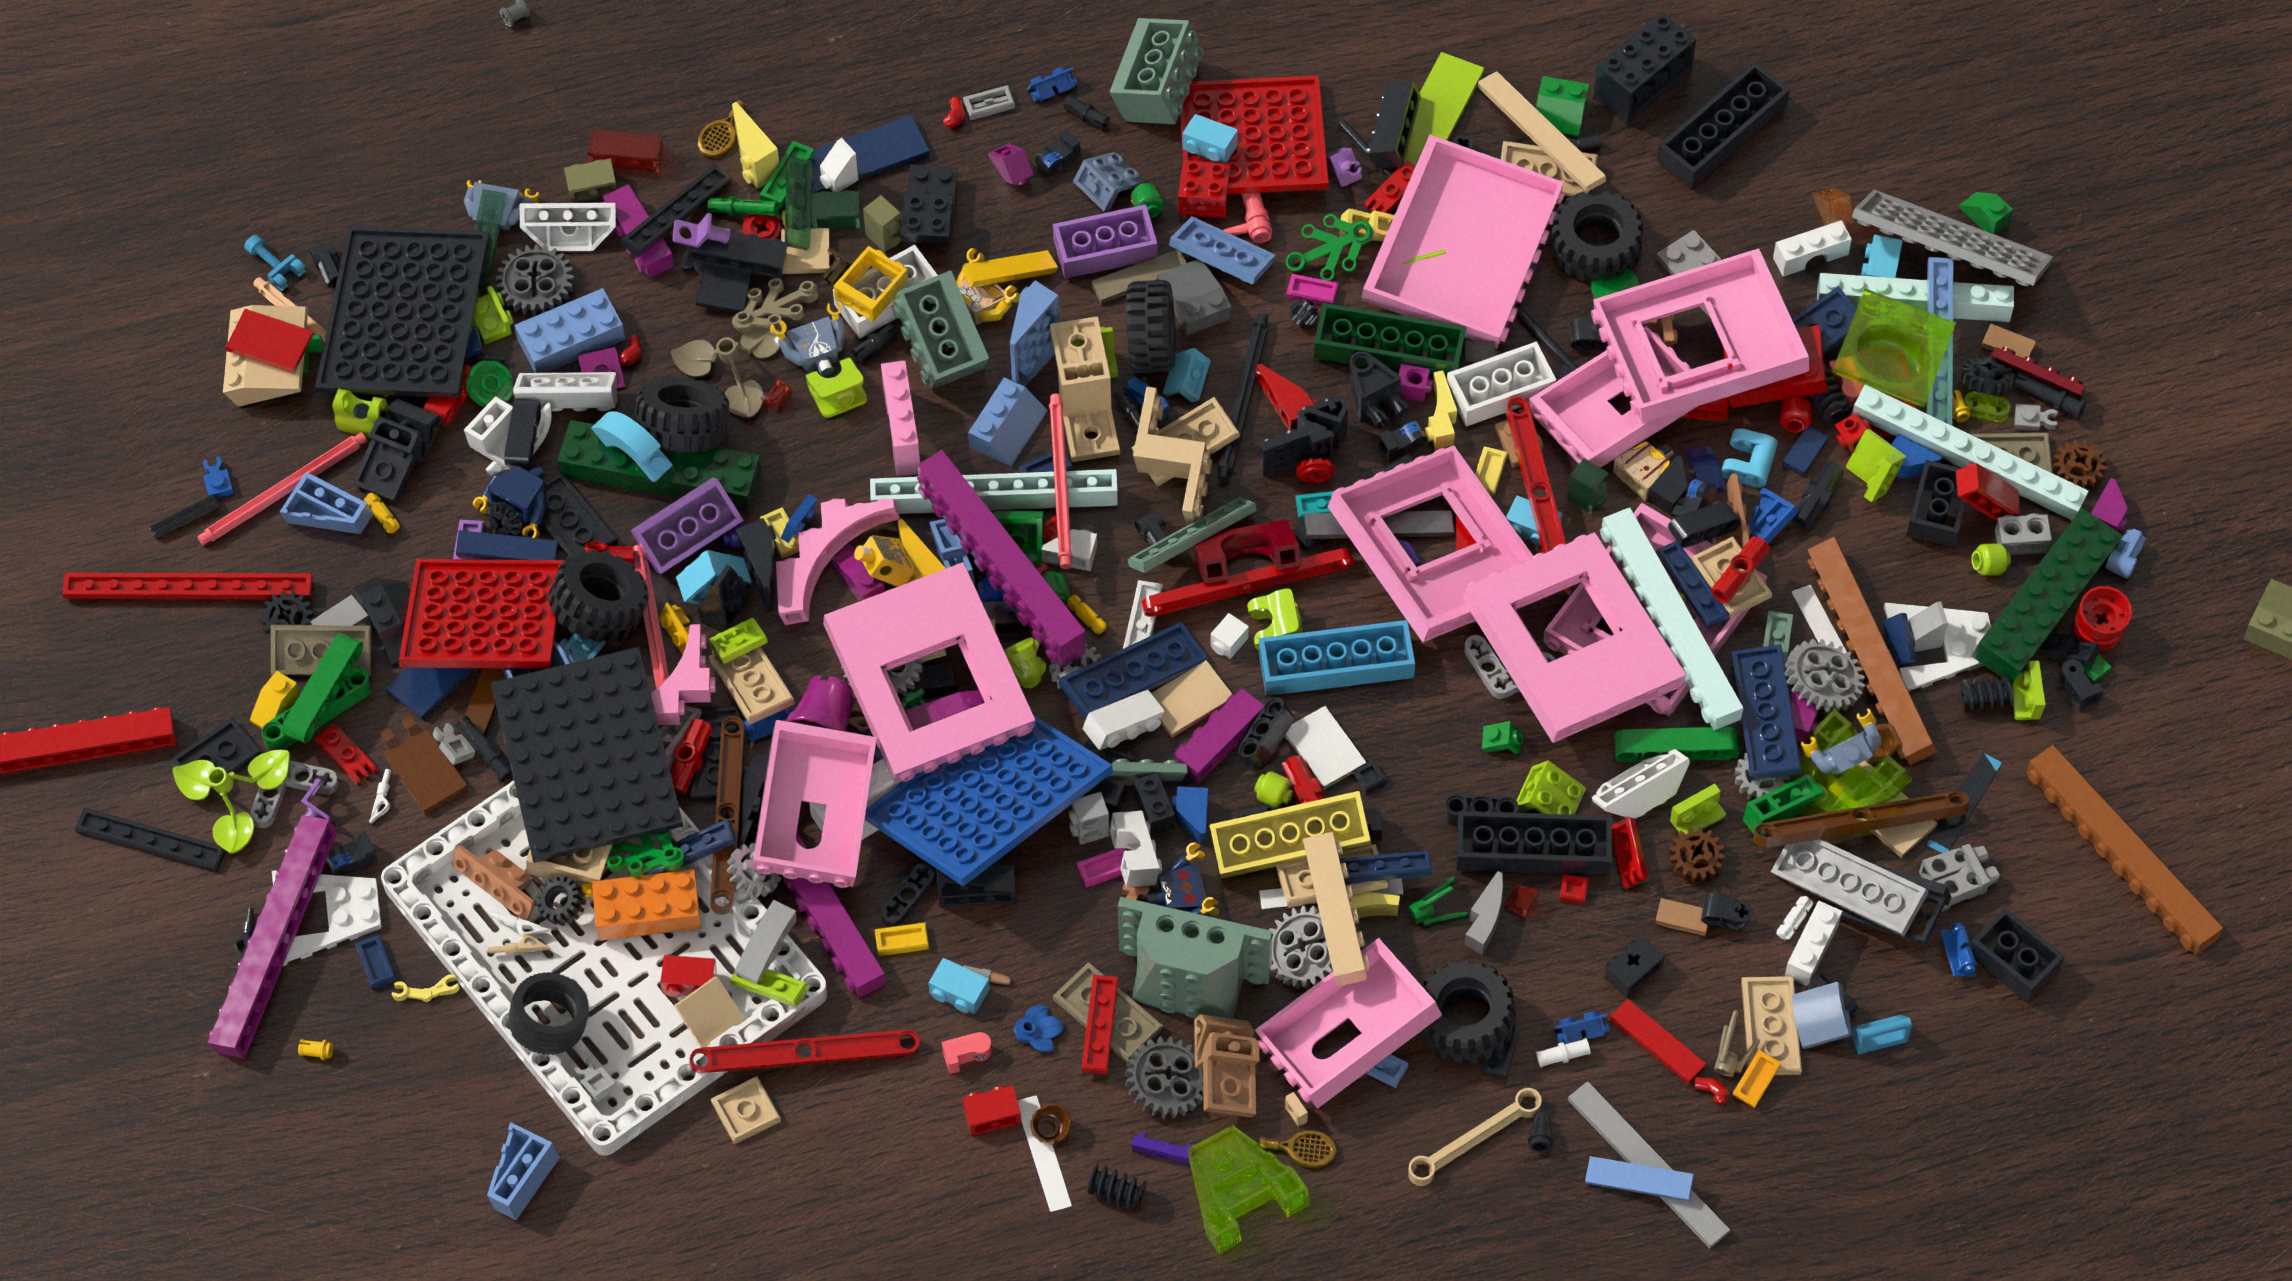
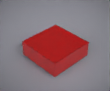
(1573, 889)

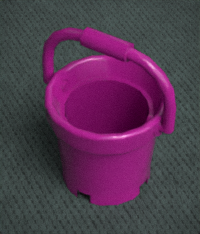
(825, 704)

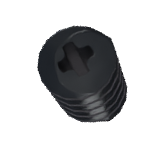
(1832, 403)
(1986, 692)
(1116, 1188)

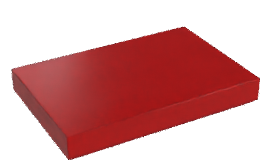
(269, 340)

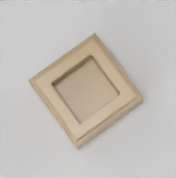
(1296, 1109)

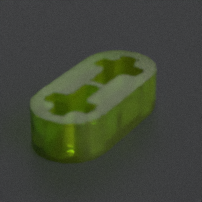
(1987, 406)

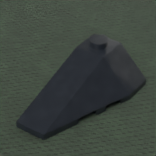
(724, 600)
(752, 796)

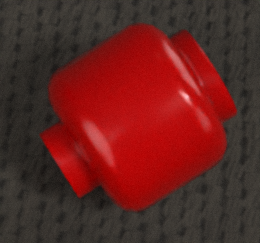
(1795, 414)

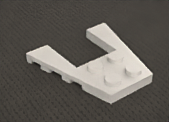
(1960, 640)
(351, 913)

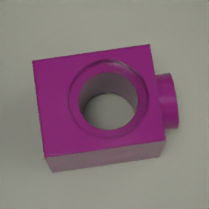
(1415, 374)

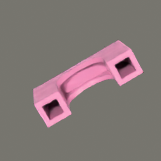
(901, 418)

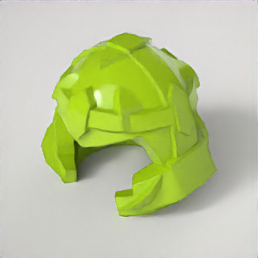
(1025, 663)

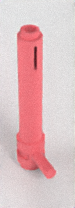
(1256, 219)

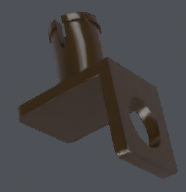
(839, 265)

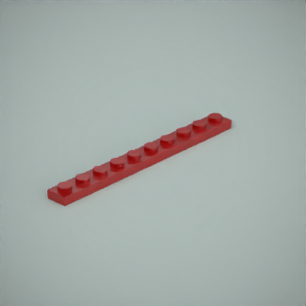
(185, 585)

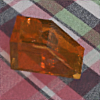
(1834, 206)

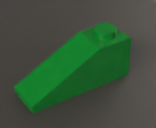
(1782, 802)

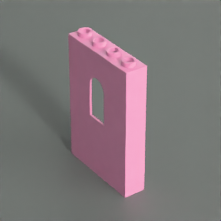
(1582, 418)
(819, 769)
(1384, 1008)

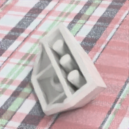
(568, 224)
(1643, 785)

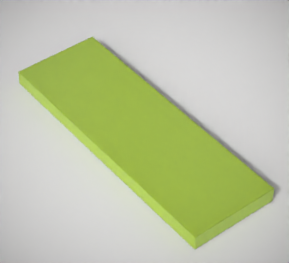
(1442, 101)

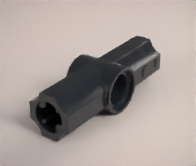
(1818, 495)

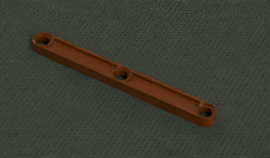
(727, 799)
(1846, 822)

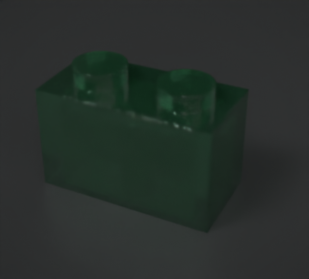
(835, 210)
(1588, 486)

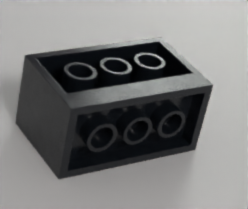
(1644, 68)

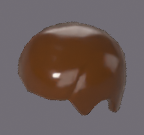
(1050, 1124)

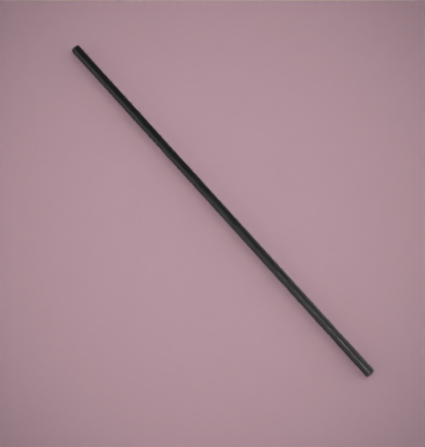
(1521, 313)

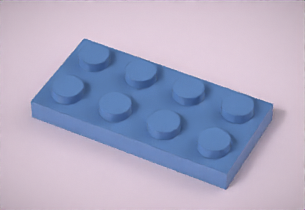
(1222, 250)

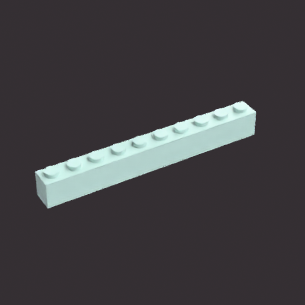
(1966, 449)
(1008, 490)
(1671, 618)

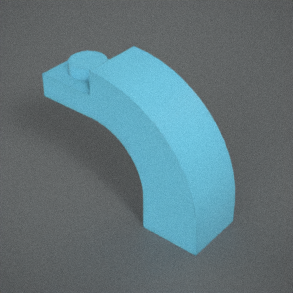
(628, 435)

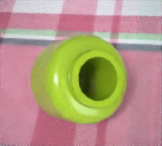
(1990, 559)
(1273, 789)

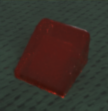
(1522, 899)

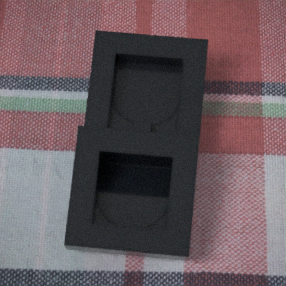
(2064, 648)

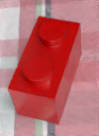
(685, 974)
(991, 1110)

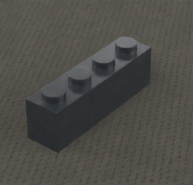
(1394, 124)
(743, 253)

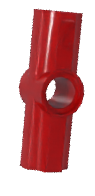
(1732, 579)
(693, 745)
(1302, 783)

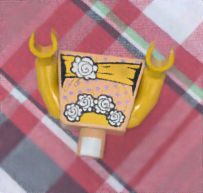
(985, 302)

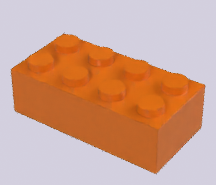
(646, 905)

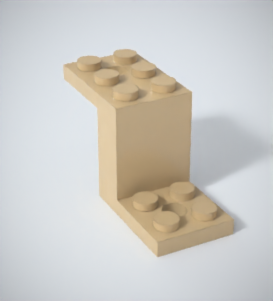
(1084, 389)
(1172, 456)

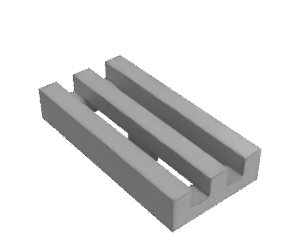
(990, 105)

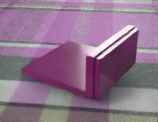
(602, 361)

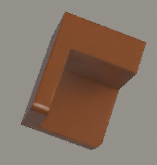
(1889, 744)

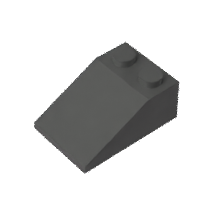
(1197, 297)

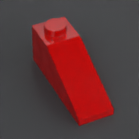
(1284, 395)

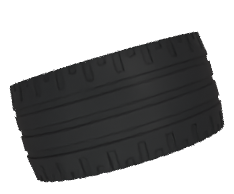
(545, 1038)

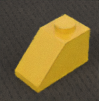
(274, 699)

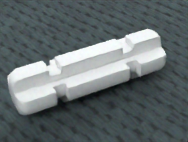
(1794, 918)

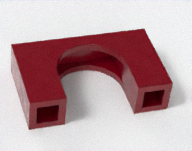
(1272, 539)

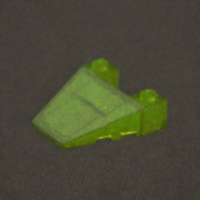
(1855, 785)
(1236, 1177)

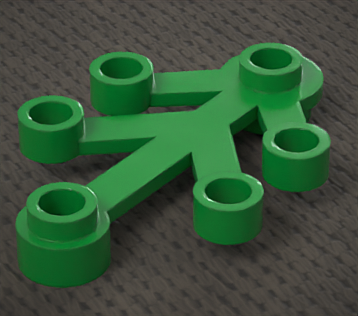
(1334, 245)
(670, 857)

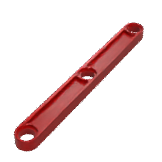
(1535, 476)
(1246, 583)
(785, 1051)

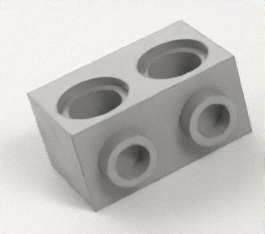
(2024, 540)
(1089, 818)

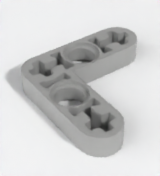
(1499, 674)
(274, 803)

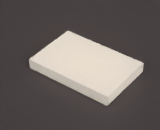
(1324, 747)

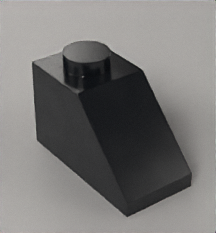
(1669, 487)

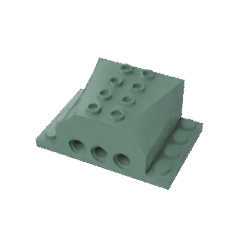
(1191, 959)

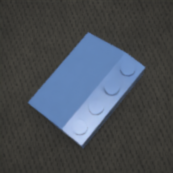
(1031, 335)

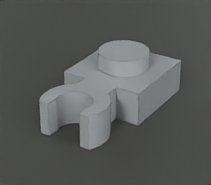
(2030, 418)
(454, 747)
(595, 1082)

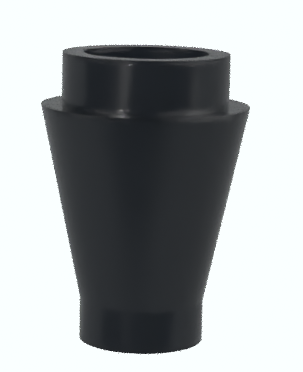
(1541, 1135)

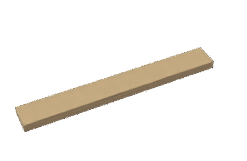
(1541, 131)

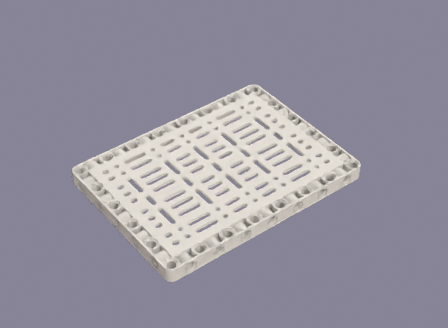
(475, 970)

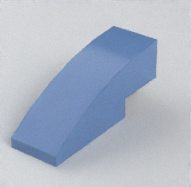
(949, 547)

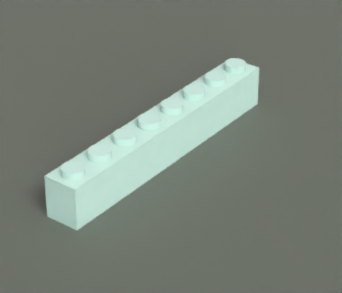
(1969, 299)

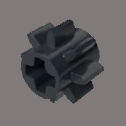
(1304, 312)

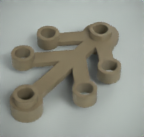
(749, 319)

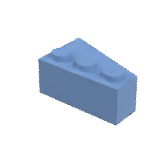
(325, 507)
(521, 1171)

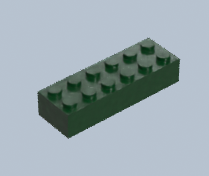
(1388, 338)

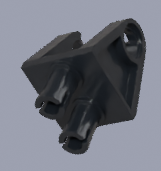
(1375, 390)

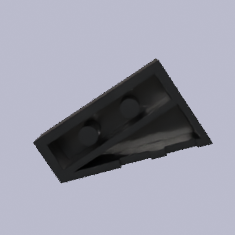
(990, 887)

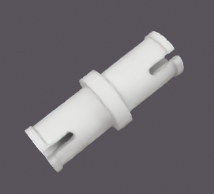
(1563, 1052)

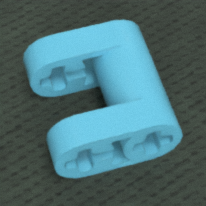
(1763, 451)

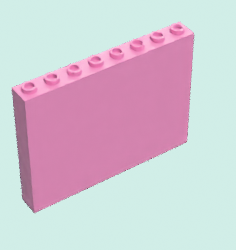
(1489, 224)

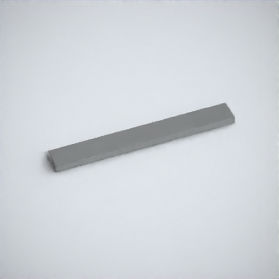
(1637, 1151)

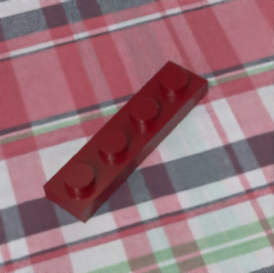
(2030, 368)

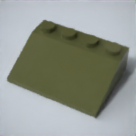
(2272, 620)

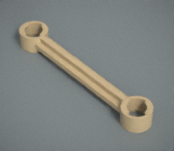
(1474, 1137)

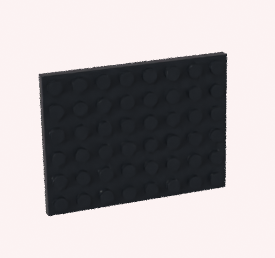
(403, 312)
(586, 755)

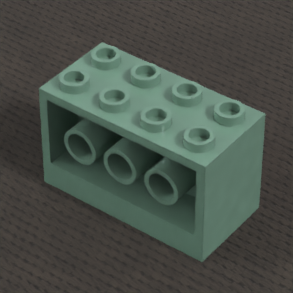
(1156, 71)
(948, 317)

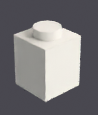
(1229, 636)

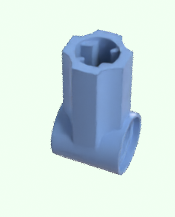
(2124, 557)

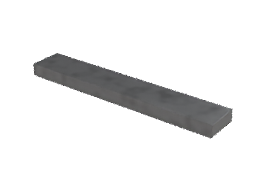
(1401, 525)

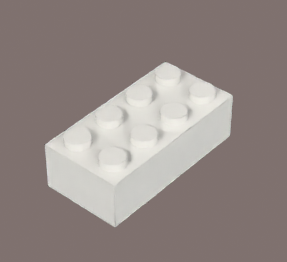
(874, 283)
(1488, 385)

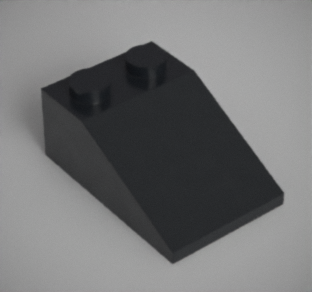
(758, 549)

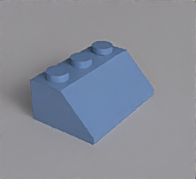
(1006, 423)

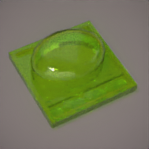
(1894, 347)

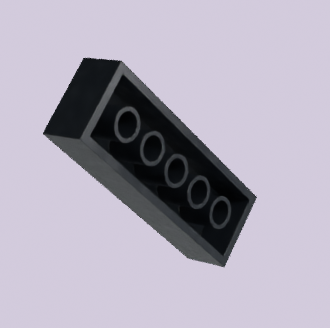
(1723, 125)
(1534, 843)

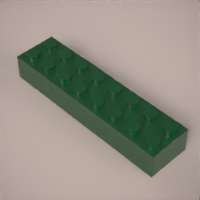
(588, 459)
(2046, 596)

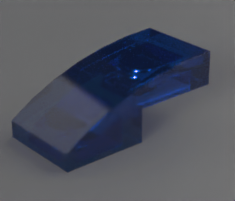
(1706, 466)

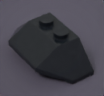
(387, 608)

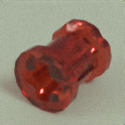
(776, 394)

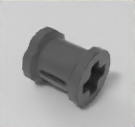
(514, 12)

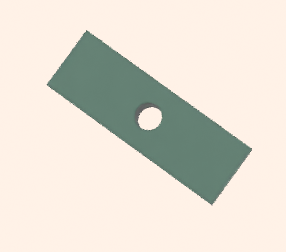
(1167, 771)

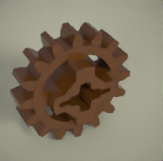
(2079, 464)
(1688, 847)

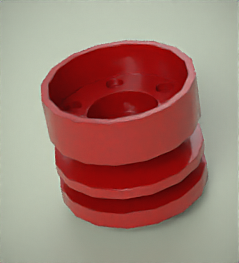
(2106, 607)

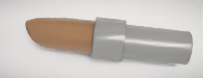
(992, 976)

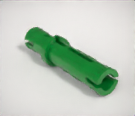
(737, 206)

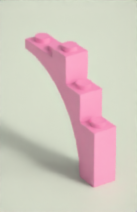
(817, 547)
(687, 683)

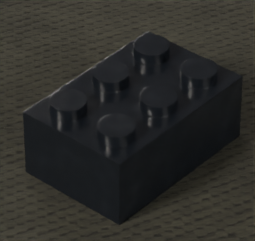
(1937, 506)
(2016, 955)

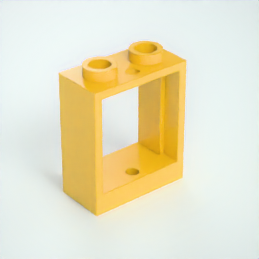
(858, 301)

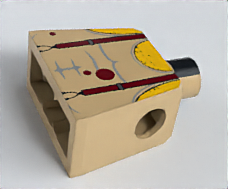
(1642, 466)

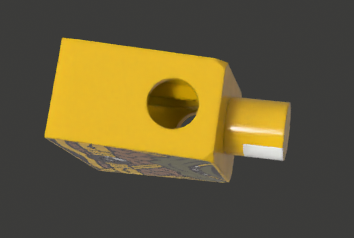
(886, 560)

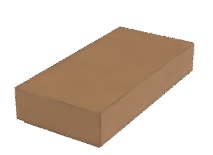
(2001, 337)
(1680, 917)

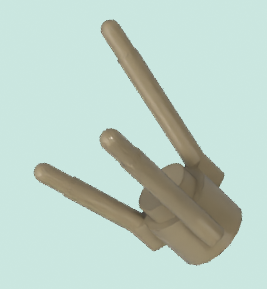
(1727, 1061)

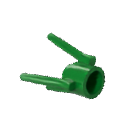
(1423, 909)

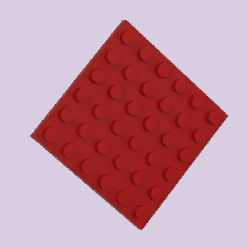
(1277, 131)
(480, 614)

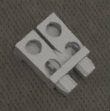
(1961, 872)

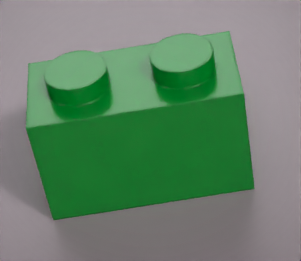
(1563, 104)
(1025, 530)

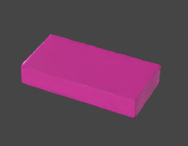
(1314, 289)
(1101, 867)

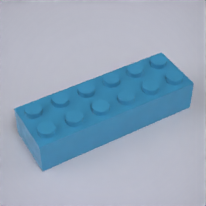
(1336, 658)

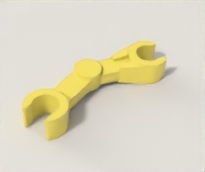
(426, 994)

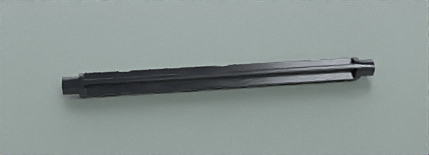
(1243, 394)

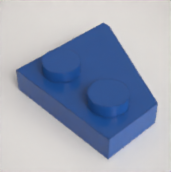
(1770, 516)

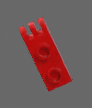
(1392, 190)
(345, 753)
(1629, 852)

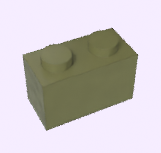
(590, 180)
(882, 223)

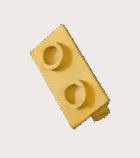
(674, 620)

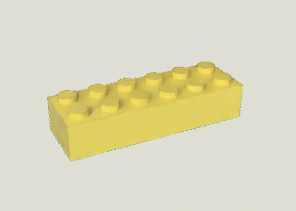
(1278, 835)

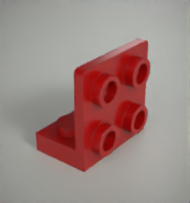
(1203, 189)

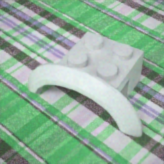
(490, 431)

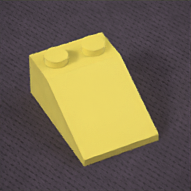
(757, 151)

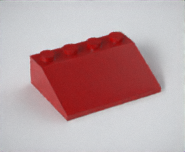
(1796, 386)

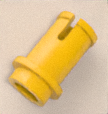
(1960, 411)
(316, 1049)

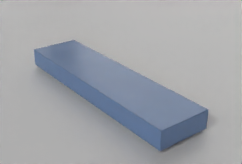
(1639, 1178)

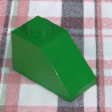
(1988, 211)

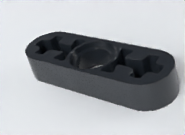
(907, 906)

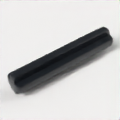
(184, 516)

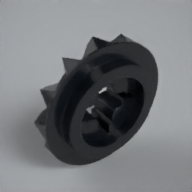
(512, 519)

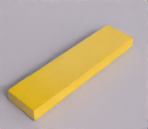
(1009, 268)

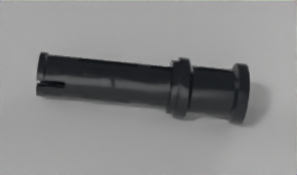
(2059, 400)
(492, 757)

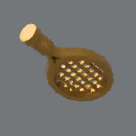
(726, 123)
(1294, 1155)

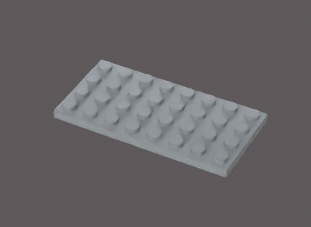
(1952, 237)

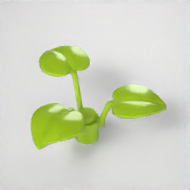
(199, 776)

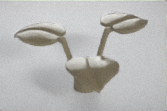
(696, 360)

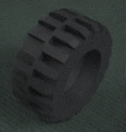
(1598, 210)
(1150, 326)
(683, 414)
(593, 616)
(1473, 1040)

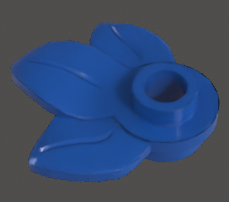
(1042, 1028)

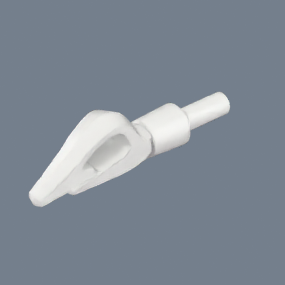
(380, 800)
(521, 924)

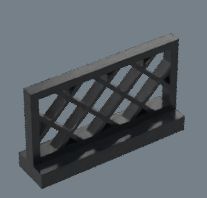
(1937, 893)

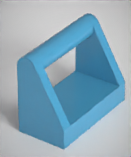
(1881, 1033)

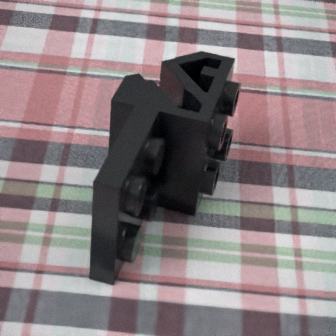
(929, 204)
(1316, 434)
(395, 447)

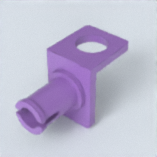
(1345, 166)
(700, 232)
(313, 811)

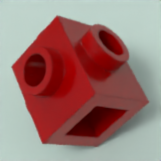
(1851, 431)

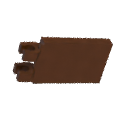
(422, 767)

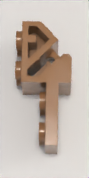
(1228, 1063)

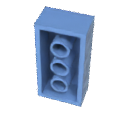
(570, 331)

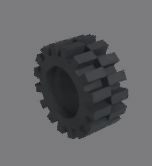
(571, 908)

